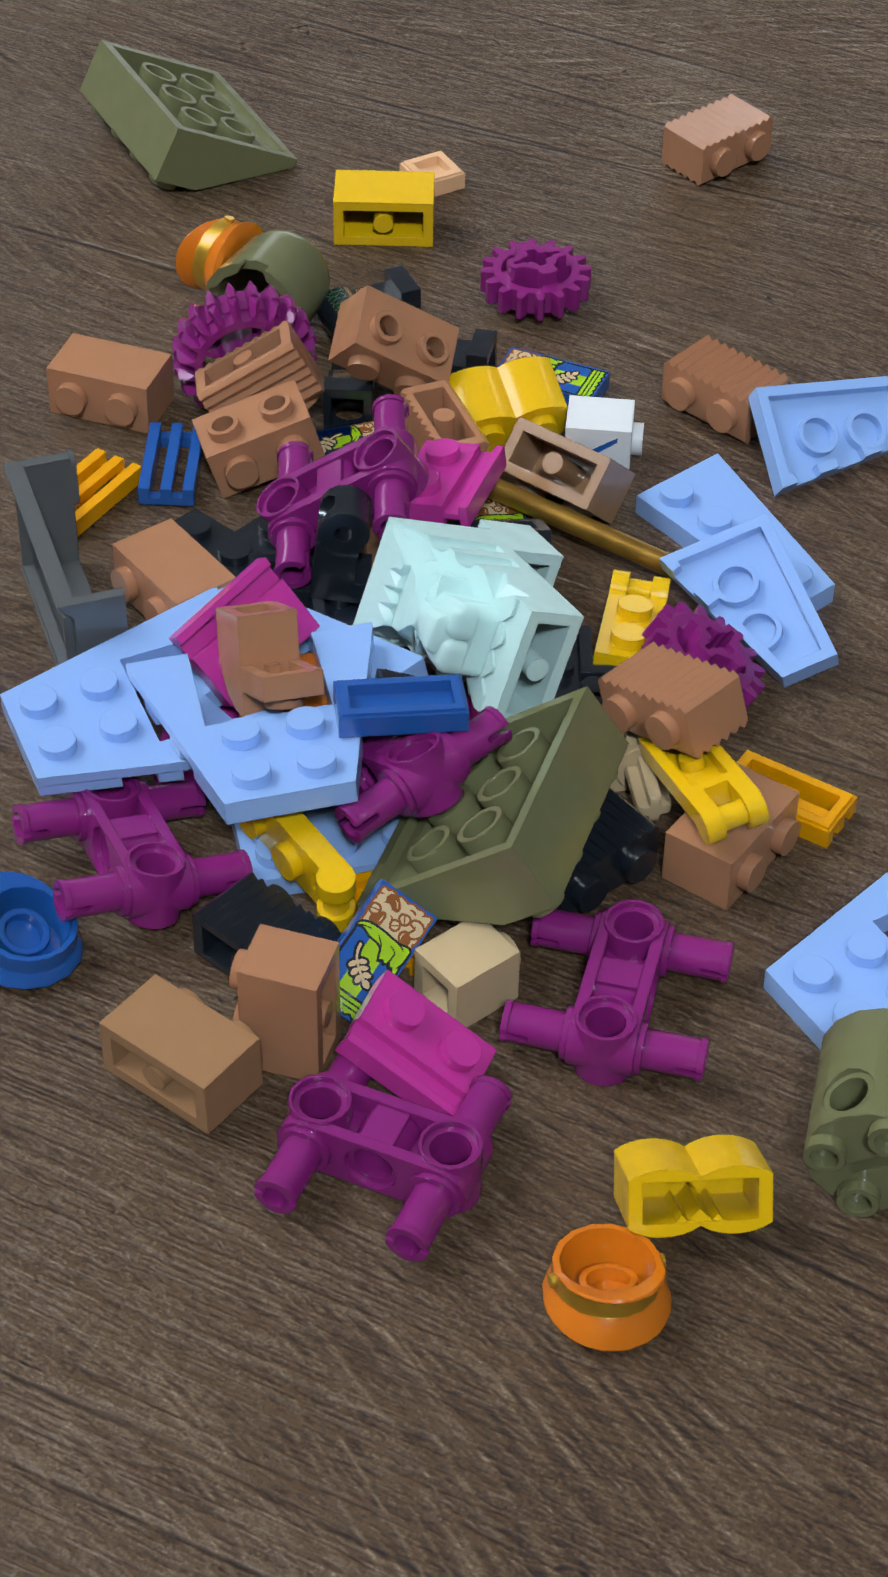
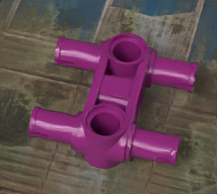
(378, 464)
(418, 773)
(132, 850)
(609, 1026)
(386, 1147)

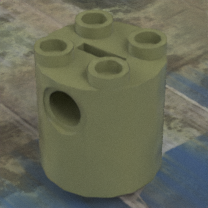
(850, 1114)

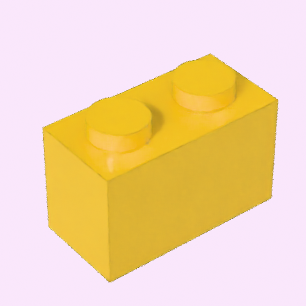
(384, 208)

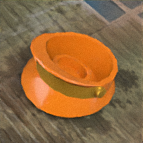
(210, 247)
(607, 1288)

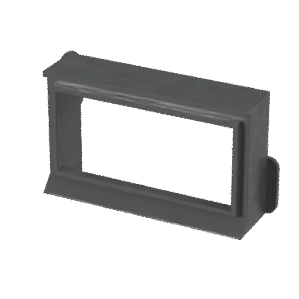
(57, 584)

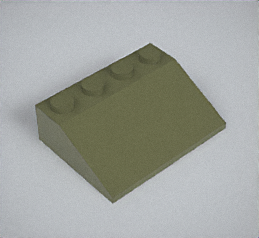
(180, 120)
(517, 824)

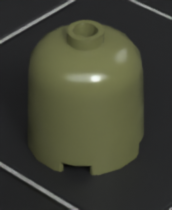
(277, 259)

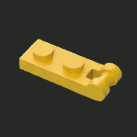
(627, 613)
(706, 787)
(311, 860)

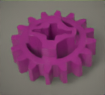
(535, 279)
(708, 640)

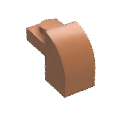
(263, 658)

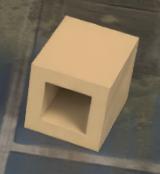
(468, 971)

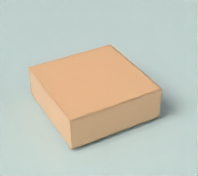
(447, 174)

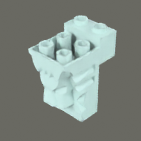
(475, 607)

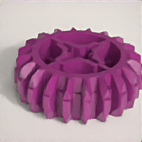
(228, 324)

